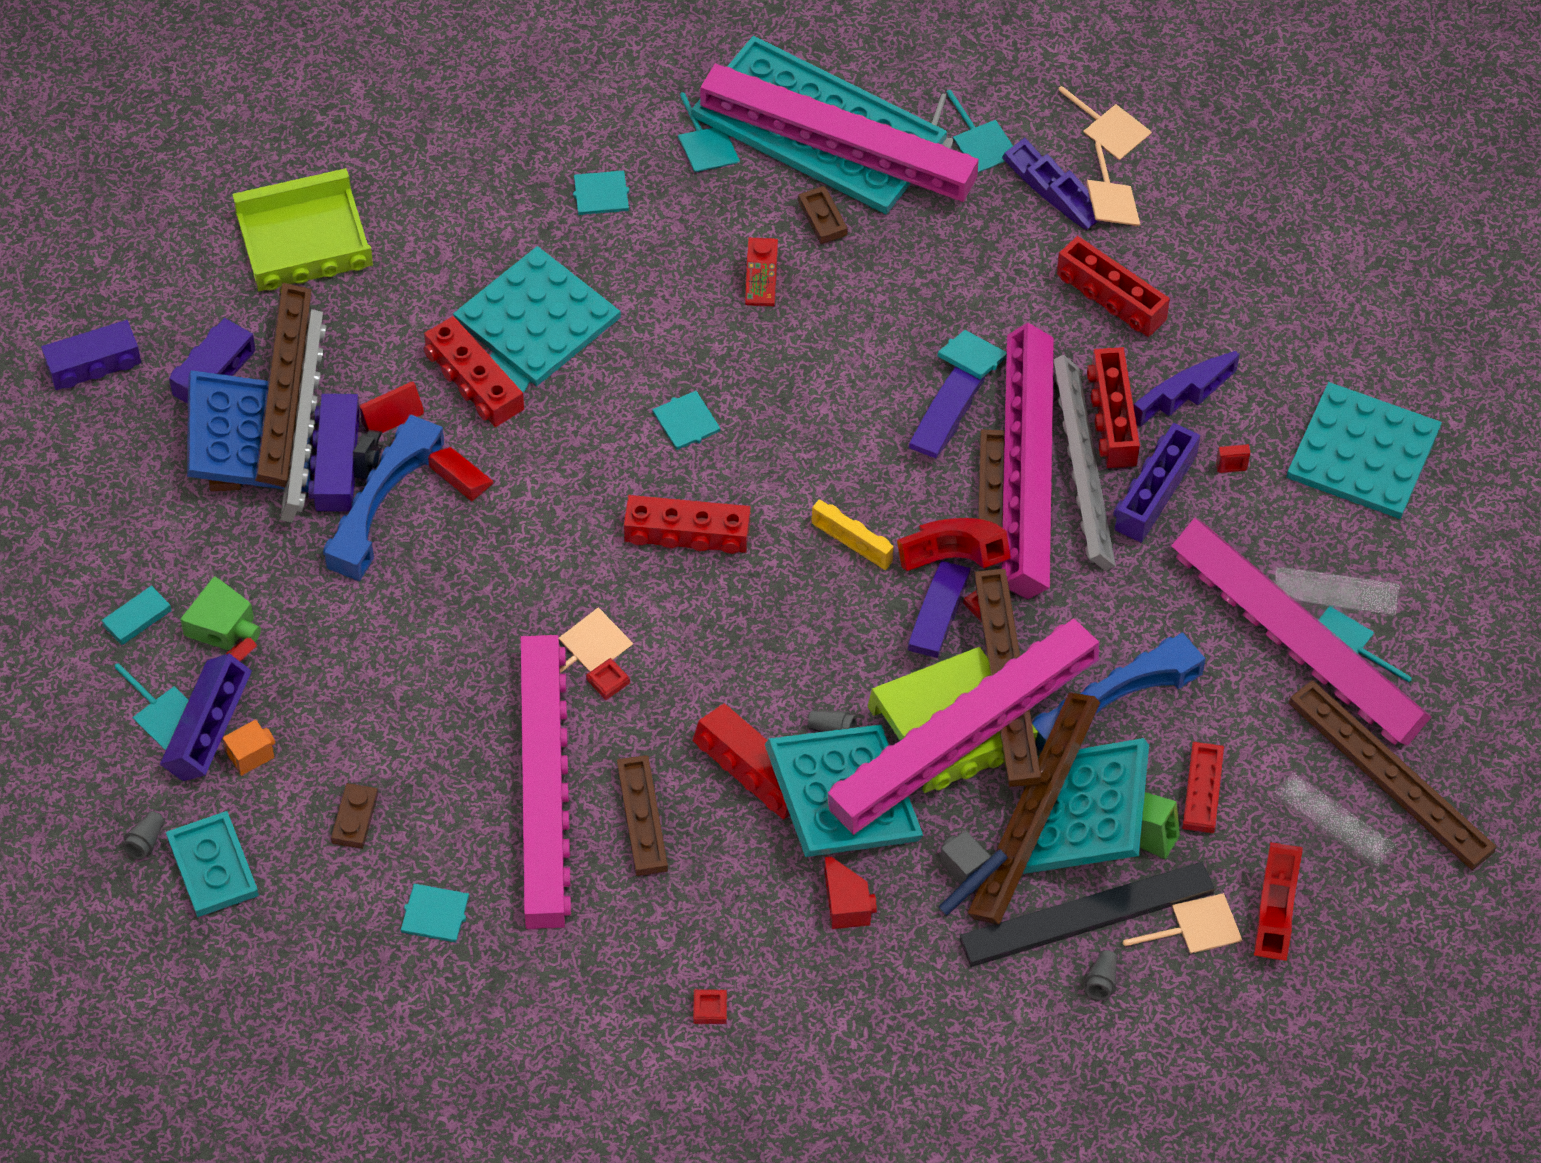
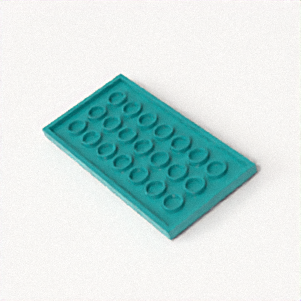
(786, 70)

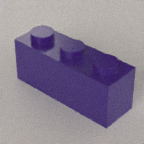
(220, 353)
(91, 355)

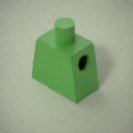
(219, 617)
(1159, 825)

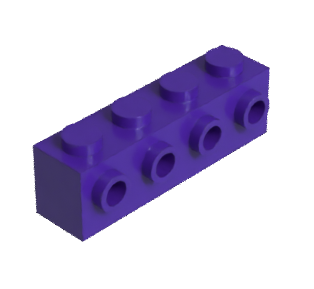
(335, 443)
(1157, 482)
(206, 717)

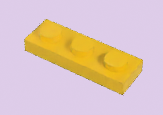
(852, 534)

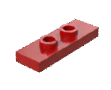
(1203, 787)

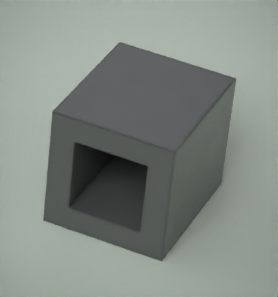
(962, 856)

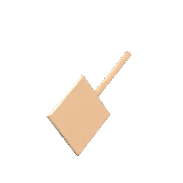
(1114, 129)
(1111, 201)
(594, 641)
(1203, 922)

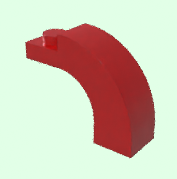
(955, 537)
(1277, 901)

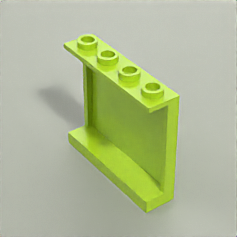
(302, 230)
(917, 696)

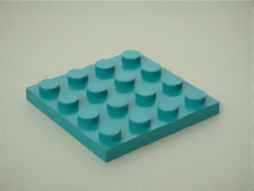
(537, 315)
(1364, 450)
(809, 768)
(1096, 809)

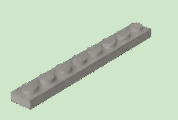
(1083, 458)
(292, 497)

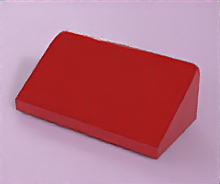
(391, 408)
(459, 472)

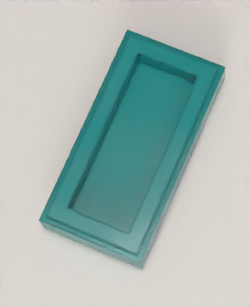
(136, 615)

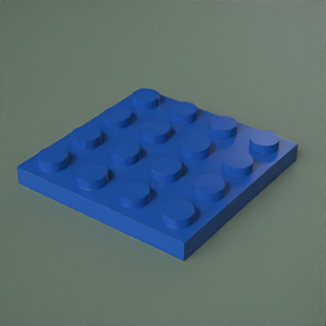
(226, 428)

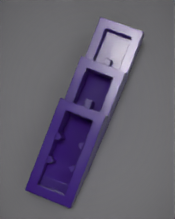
(1052, 183)
(1192, 384)
(945, 413)
(938, 609)

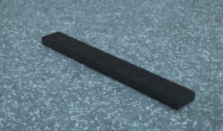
(1086, 914)

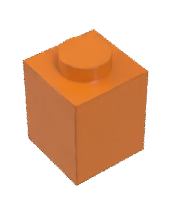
(249, 746)

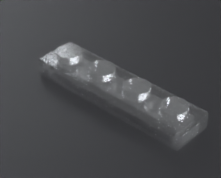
(1338, 590)
(1334, 821)

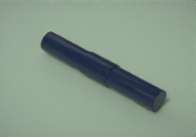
(973, 882)

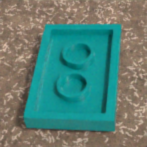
(212, 864)

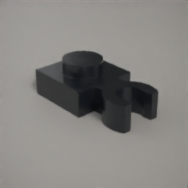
(367, 454)

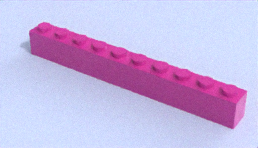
(839, 132)
(1028, 459)
(1303, 633)
(962, 726)
(542, 782)

